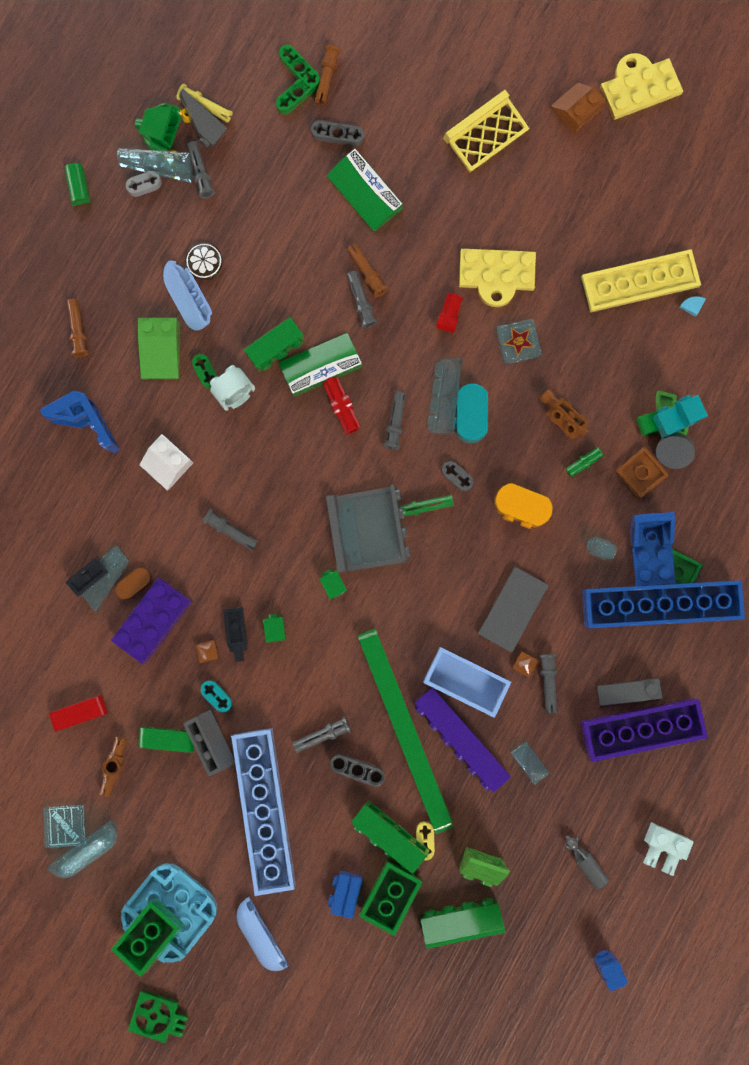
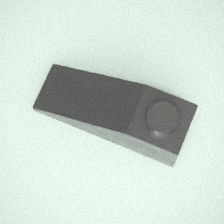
(205, 125)
(629, 691)

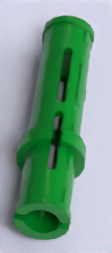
(447, 502)

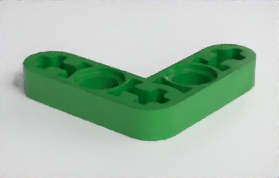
(302, 82)

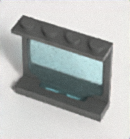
(368, 529)

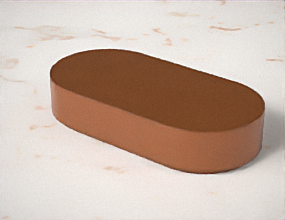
(133, 583)

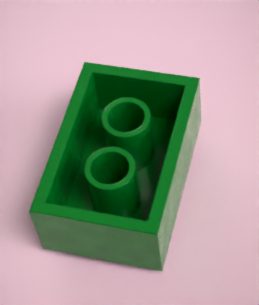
(390, 897)
(148, 937)

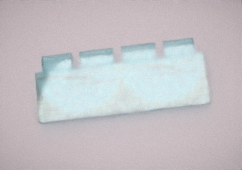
(447, 392)

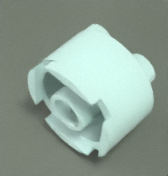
(231, 388)

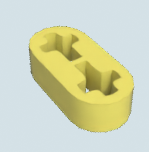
(430, 837)

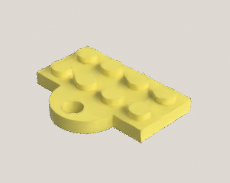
(640, 86)
(497, 273)

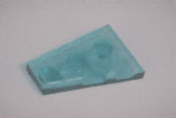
(115, 563)

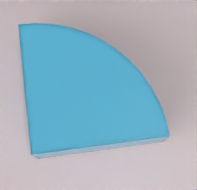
(692, 305)

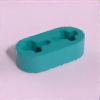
(213, 699)

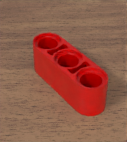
(78, 713)

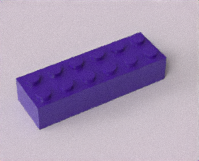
(643, 729)

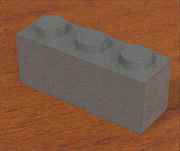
(209, 743)

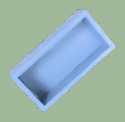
(467, 682)

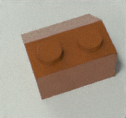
(578, 106)

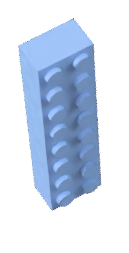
(263, 812)

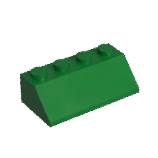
(462, 923)

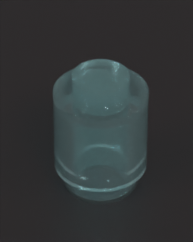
(601, 548)

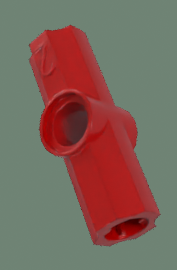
(341, 405)

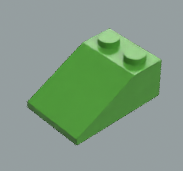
(159, 348)
(483, 867)

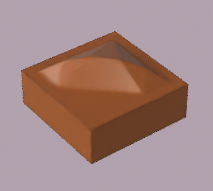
(207, 651)
(525, 664)

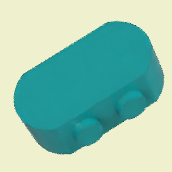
(471, 413)

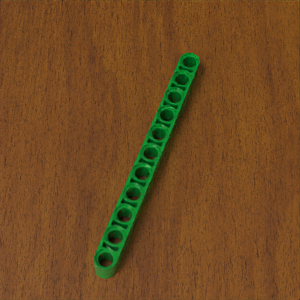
(405, 731)

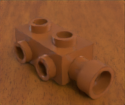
(564, 418)

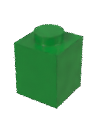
(332, 584)
(274, 628)

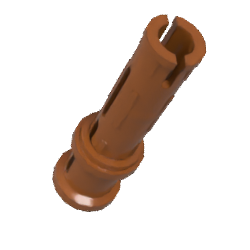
(329, 66)
(372, 277)
(77, 336)

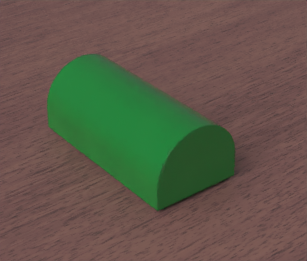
(77, 184)

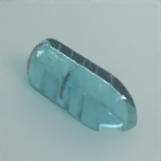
(85, 852)

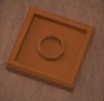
(641, 473)

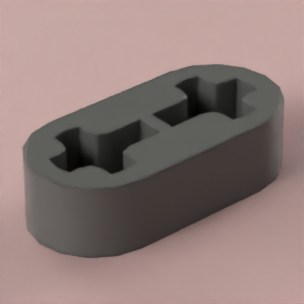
(460, 473)

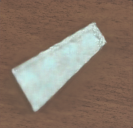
(166, 164)

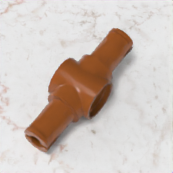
(109, 775)

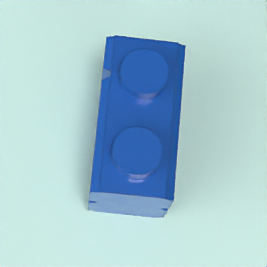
(346, 894)
(610, 970)

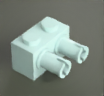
(662, 840)

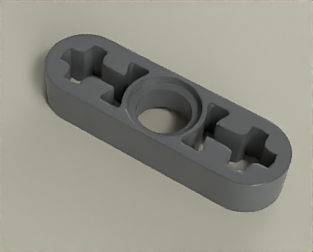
(333, 126)

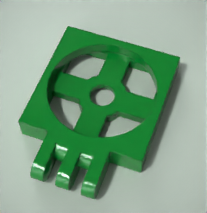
(171, 1021)

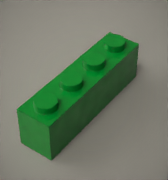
(390, 837)

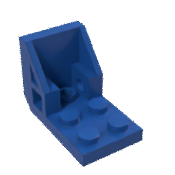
(80, 411)
(652, 548)

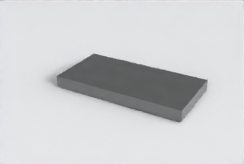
(513, 609)

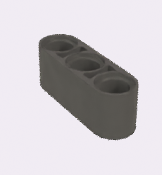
(364, 777)

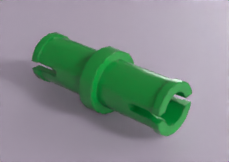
(584, 462)

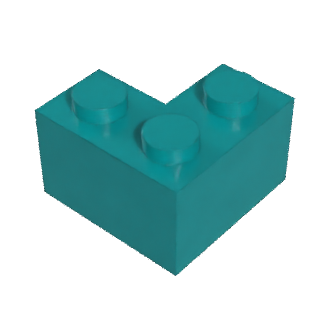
(685, 413)

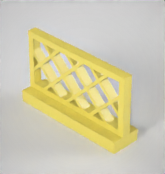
(478, 117)

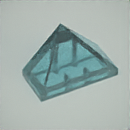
(530, 763)

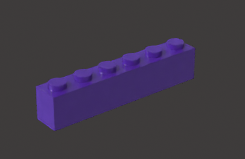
(462, 739)

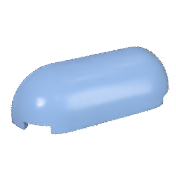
(187, 296)
(260, 937)

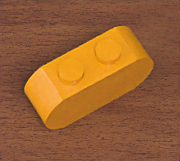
(523, 506)

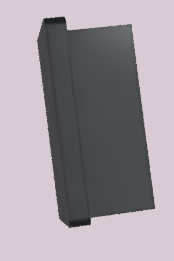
(87, 576)

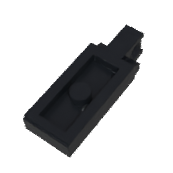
(236, 631)

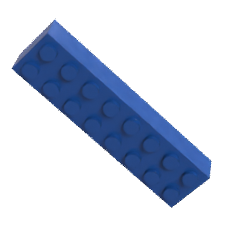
(663, 604)

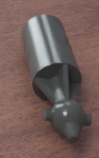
(587, 864)

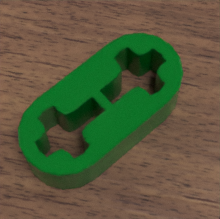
(201, 373)

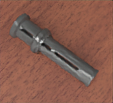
(202, 177)
(363, 308)
(394, 429)
(222, 525)
(549, 672)
(332, 730)

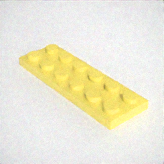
(641, 280)

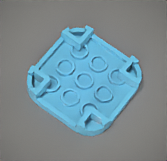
(183, 897)

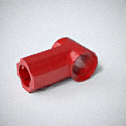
(448, 317)

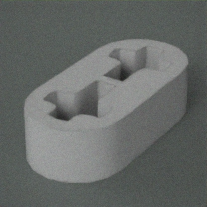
(143, 183)

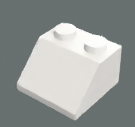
(165, 462)

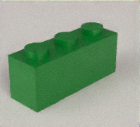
(274, 345)

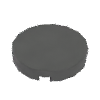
(675, 451)

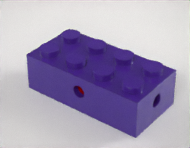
(151, 621)

